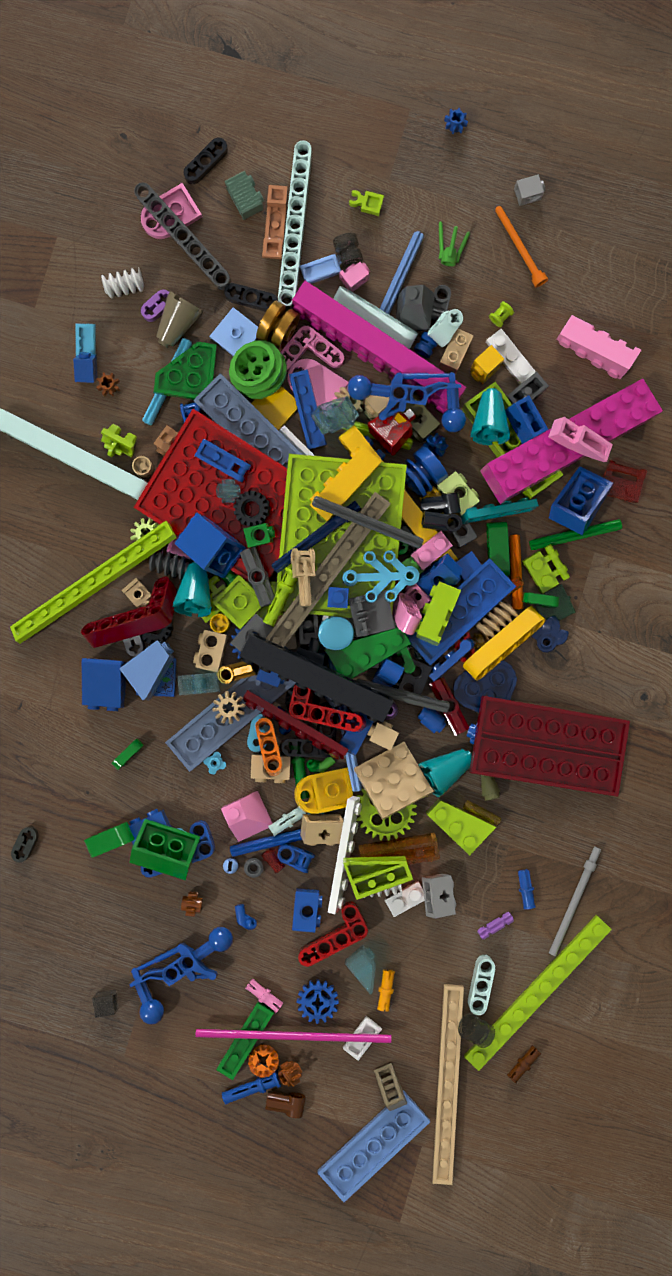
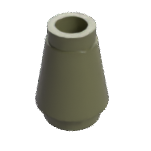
(489, 788)

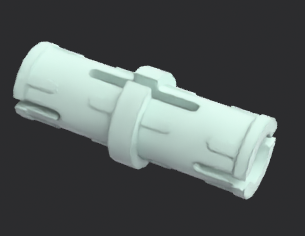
(276, 827)

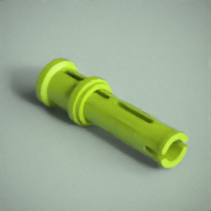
(285, 587)

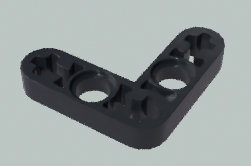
(315, 751)

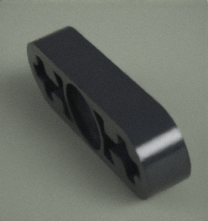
(219, 155)
(247, 290)

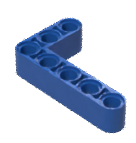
(387, 675)

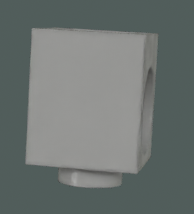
(529, 190)

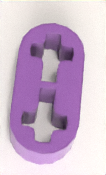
(153, 303)

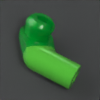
(320, 766)

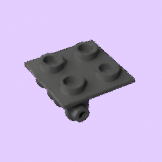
(371, 617)

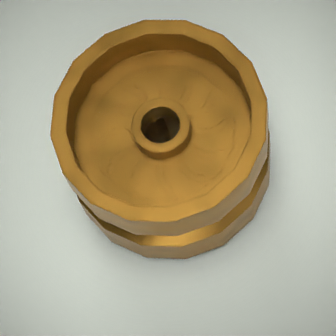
(278, 325)

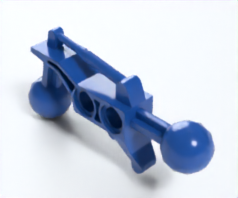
(453, 419)
(151, 1009)

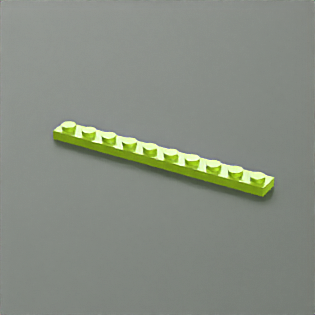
(93, 582)
(540, 990)

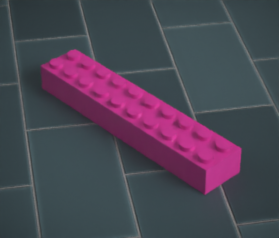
(367, 341)
(545, 457)

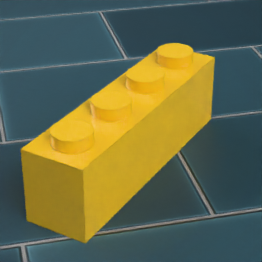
(348, 480)

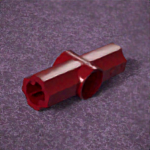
(455, 717)

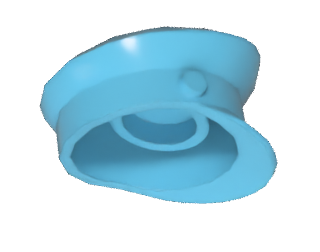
(335, 633)

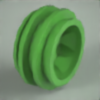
(250, 365)

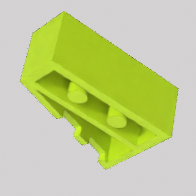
(437, 613)
(461, 826)
(376, 874)

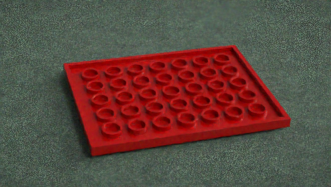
(189, 485)

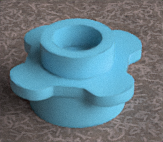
(209, 762)

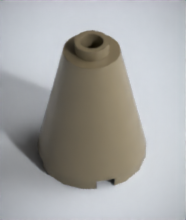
(176, 319)

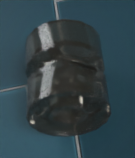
(347, 250)
(476, 1030)

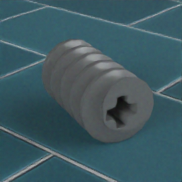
(168, 564)

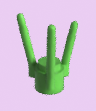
(449, 256)

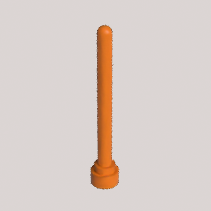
(538, 277)

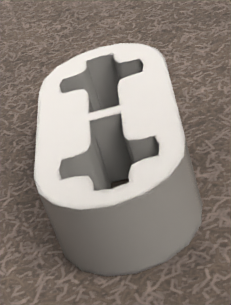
(128, 645)

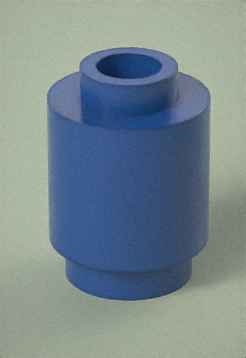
(432, 720)

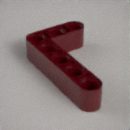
(137, 621)

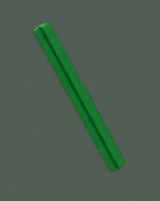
(572, 535)

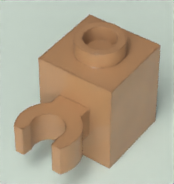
(165, 440)

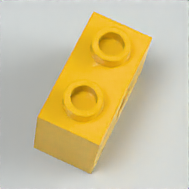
(486, 364)

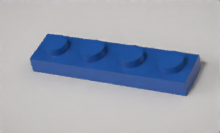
(306, 406)

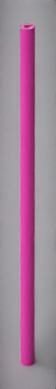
(279, 1035)

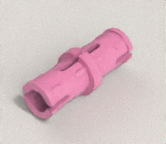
(264, 995)

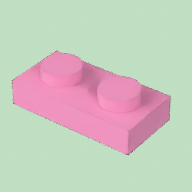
(431, 550)

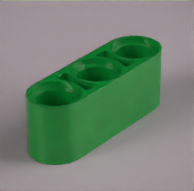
(498, 545)
(109, 839)

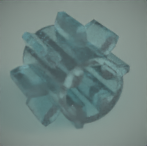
(228, 491)

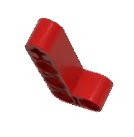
(327, 713)
(330, 938)

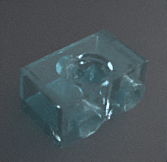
(335, 415)
(198, 684)

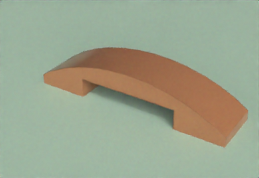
(275, 222)

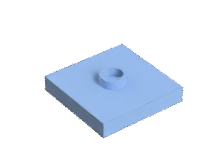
(234, 332)

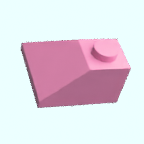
(247, 816)

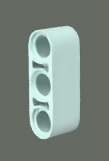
(484, 993)

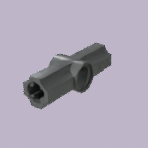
(253, 565)

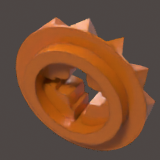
(272, 1061)

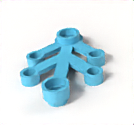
(383, 576)

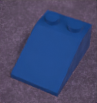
(580, 500)

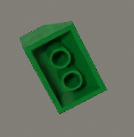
(164, 849)

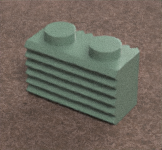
(244, 195)

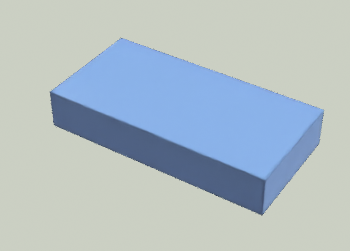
(320, 269)

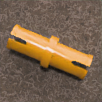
(385, 990)

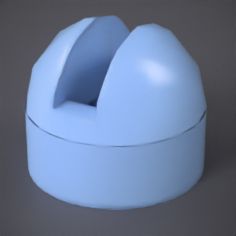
(235, 865)

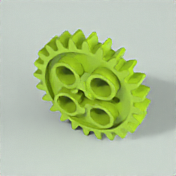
(369, 810)

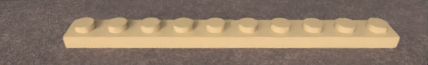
(447, 1085)

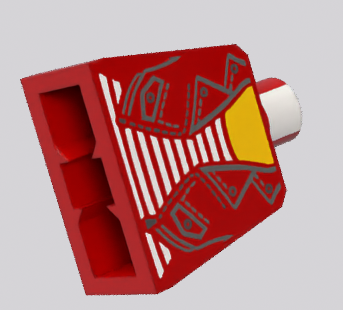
(392, 431)

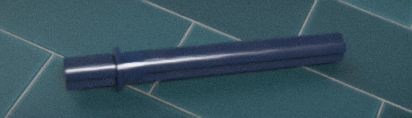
(314, 538)

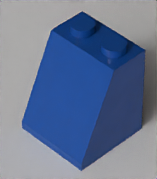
(209, 545)
(103, 684)

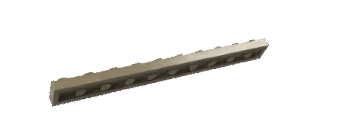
(328, 571)

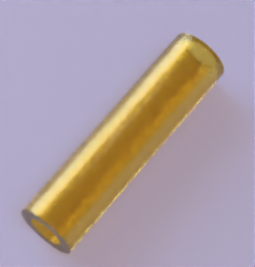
(482, 813)

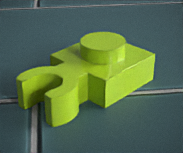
(370, 203)

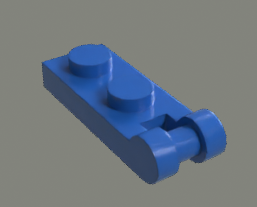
(222, 460)
(452, 658)

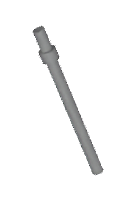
(590, 865)

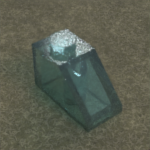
(363, 965)

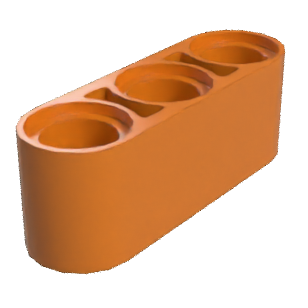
(268, 737)

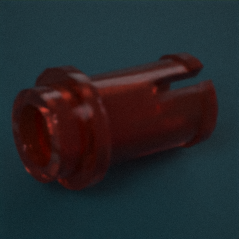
(272, 860)

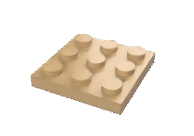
(393, 780)

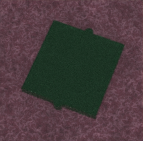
(565, 606)

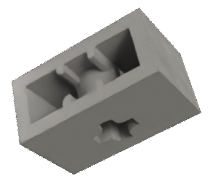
(439, 895)

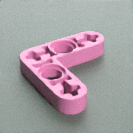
(310, 344)

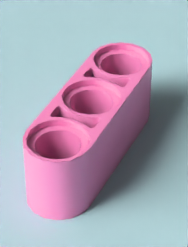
(406, 614)

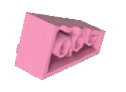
(598, 347)

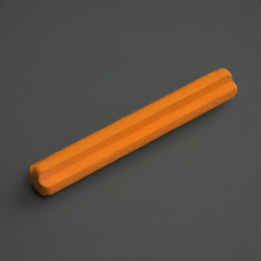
(516, 569)

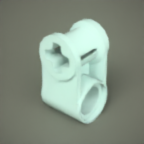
(444, 329)

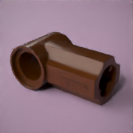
(290, 1104)

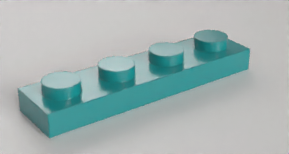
(505, 509)

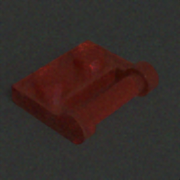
(623, 488)

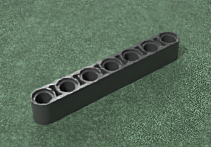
(178, 228)

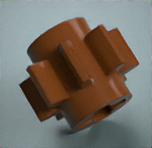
(103, 383)
(191, 904)
(290, 1073)

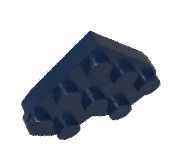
(497, 684)

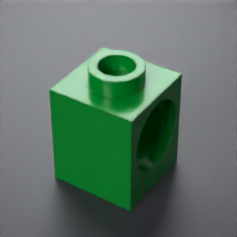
(250, 535)

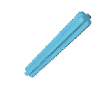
(158, 399)

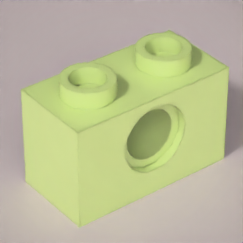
(456, 482)

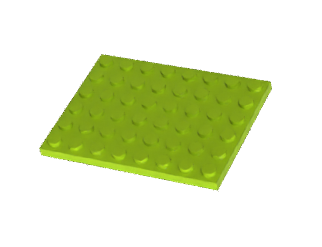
(306, 477)

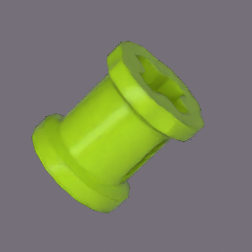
(504, 308)

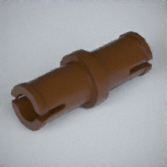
(524, 1064)

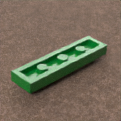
(240, 1047)

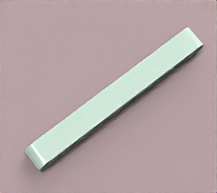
(295, 217)
(71, 455)

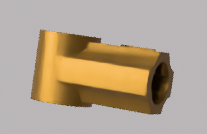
(238, 671)

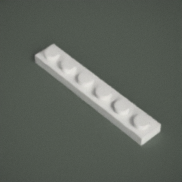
(346, 847)

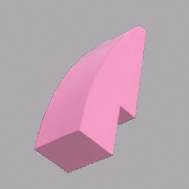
(580, 439)

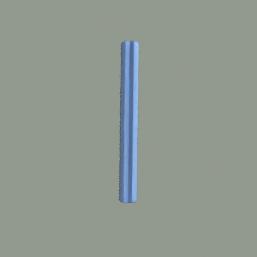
(402, 272)

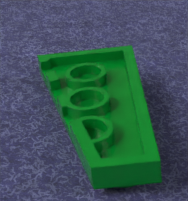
(368, 652)

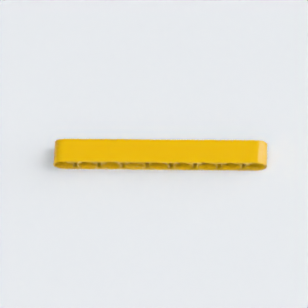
(410, 513)

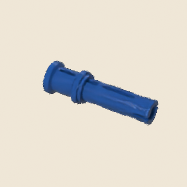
(262, 1086)

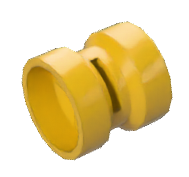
(220, 623)

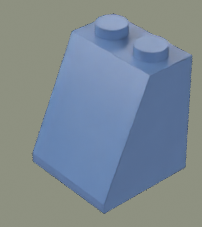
(148, 669)

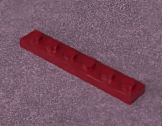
(301, 729)

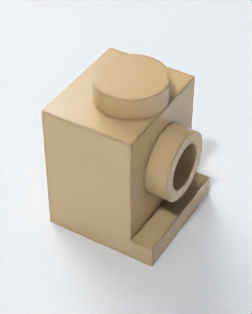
(132, 588)

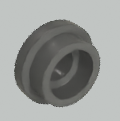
(249, 872)

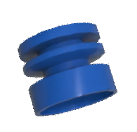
(424, 470)

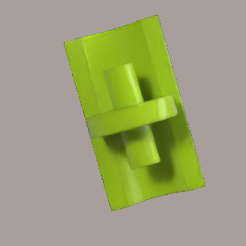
(116, 443)

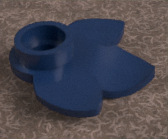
(550, 631)

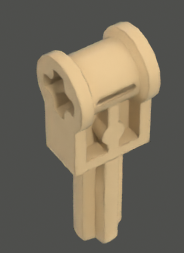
(303, 568)

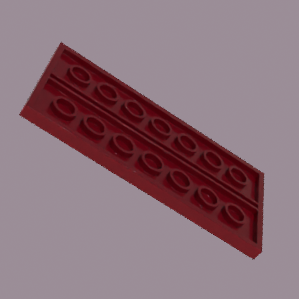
(549, 746)

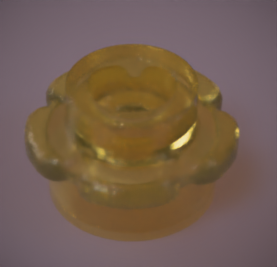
(478, 640)

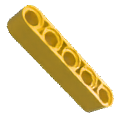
(504, 643)

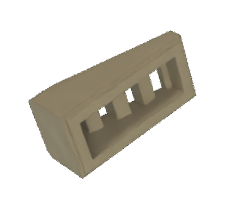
(398, 1102)

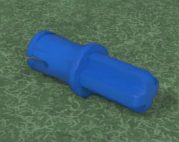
(526, 889)

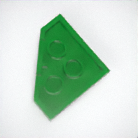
(187, 373)

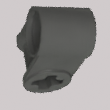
(440, 305)

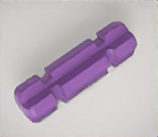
(495, 925)

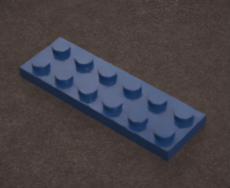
(477, 597)

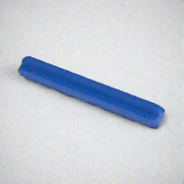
(266, 842)

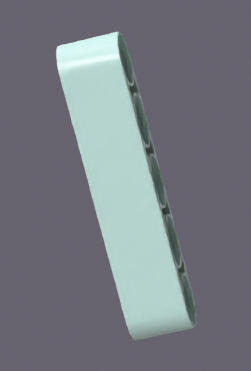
(376, 317)

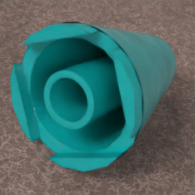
(490, 420)
(193, 593)
(445, 770)

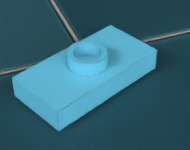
(86, 338)

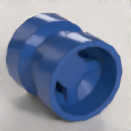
(425, 345)

